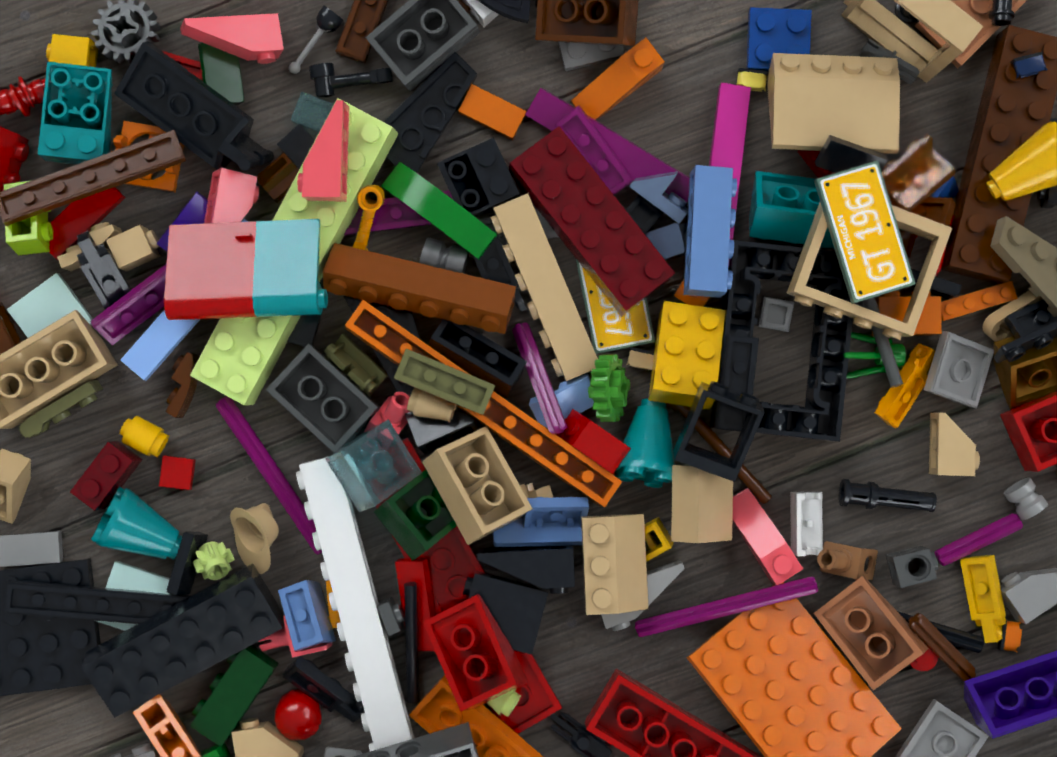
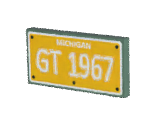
(864, 232)
(606, 325)

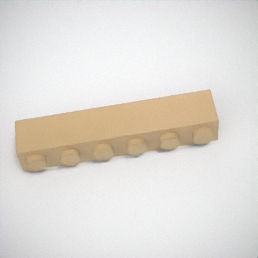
(546, 287)

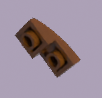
(181, 397)

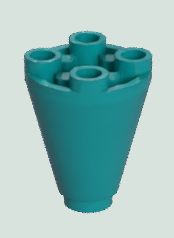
(650, 446)
(136, 528)

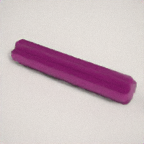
(978, 539)

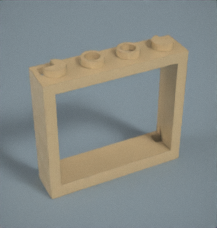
(890, 32)
(863, 317)

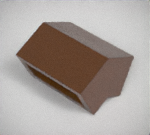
(278, 177)

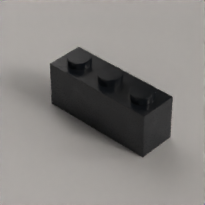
(478, 356)

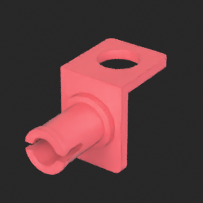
(394, 410)
(282, 638)

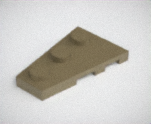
(1030, 256)

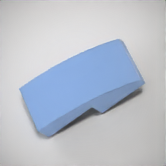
(570, 395)

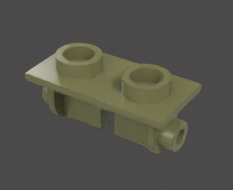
(355, 364)

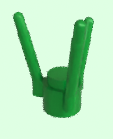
(898, 351)

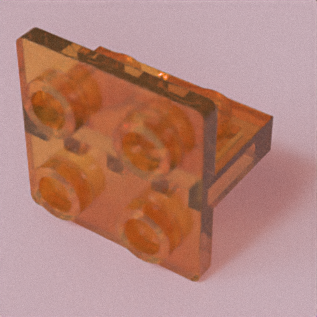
(916, 174)

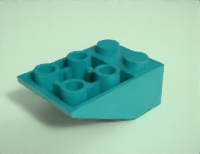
(75, 113)

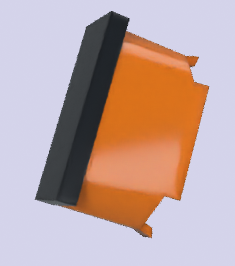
(1011, 636)

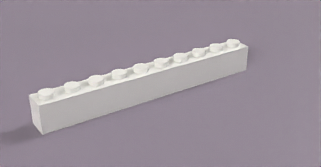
(357, 605)

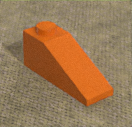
(620, 80)
(165, 729)

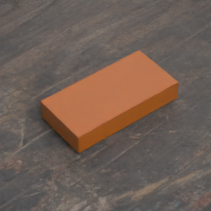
(492, 112)

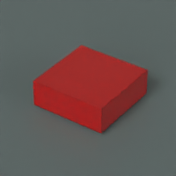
(177, 472)

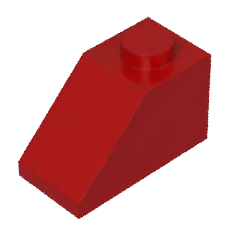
(594, 441)

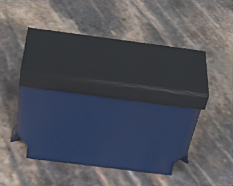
(1029, 65)

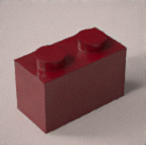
(105, 475)

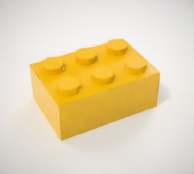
(686, 352)

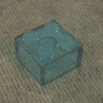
(373, 466)

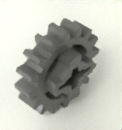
(118, 23)

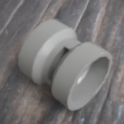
(1027, 501)

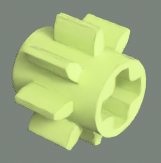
(213, 560)

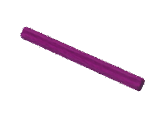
(267, 468)
(726, 606)

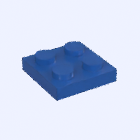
(776, 32)

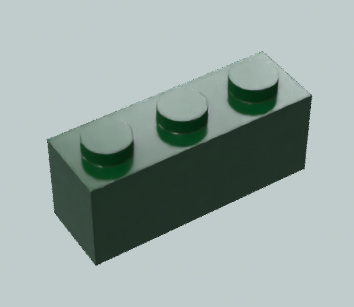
(232, 694)

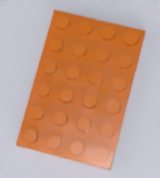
(792, 686)

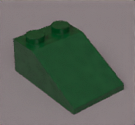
(416, 516)

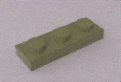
(444, 382)

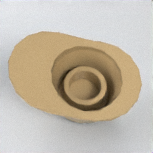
(254, 534)

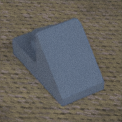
(653, 189)
(669, 240)

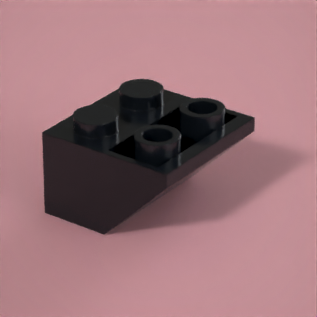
(479, 178)

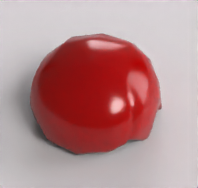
(297, 715)

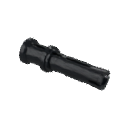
(873, 495)

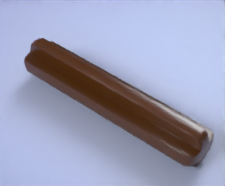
(941, 647)

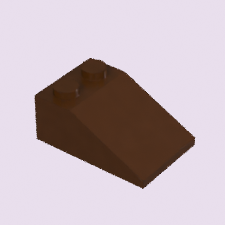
(587, 21)

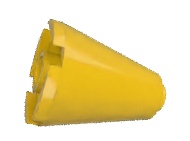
(1028, 168)

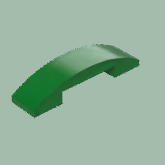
(439, 210)

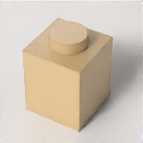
(134, 247)

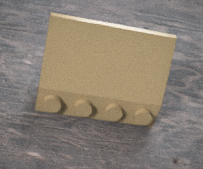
(834, 97)

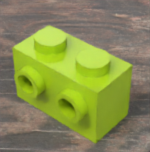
(31, 234)

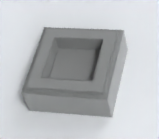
(775, 314)

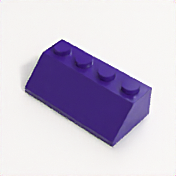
(1014, 696)

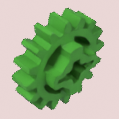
(609, 388)

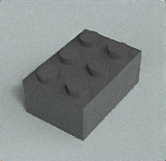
(422, 37)
(323, 398)

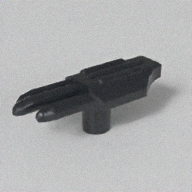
(582, 740)

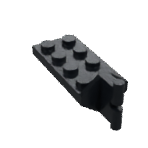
(196, 112)

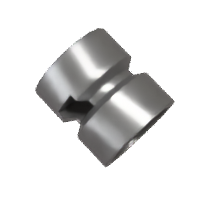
(437, 255)

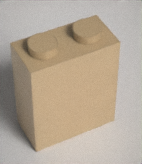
(700, 506)

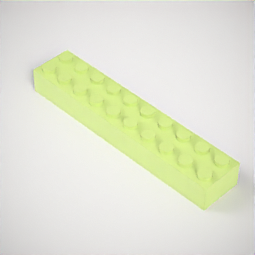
(247, 349)

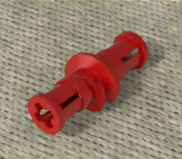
(22, 97)

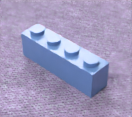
(709, 231)

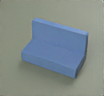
(306, 614)

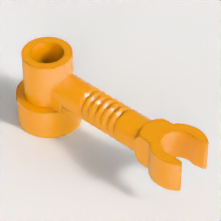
(369, 208)

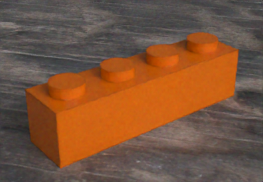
(978, 300)

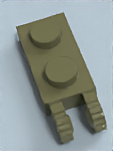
(60, 409)

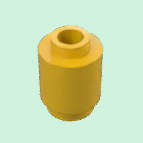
(144, 436)

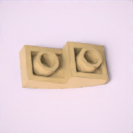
(99, 233)

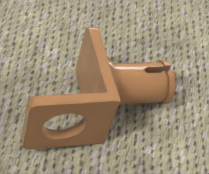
(847, 560)

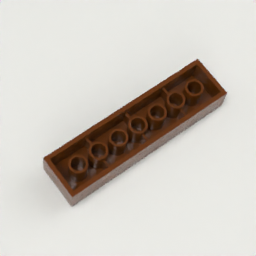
(1006, 118)

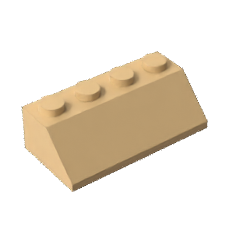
(50, 367)

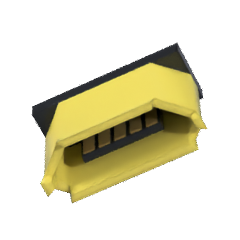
(752, 78)

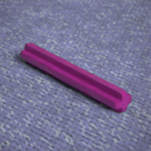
(539, 378)

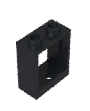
(705, 459)

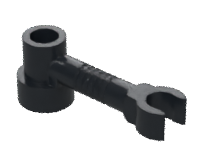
(326, 81)

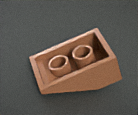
(870, 632)

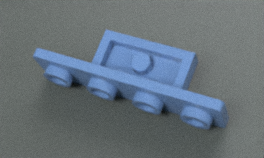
(549, 523)

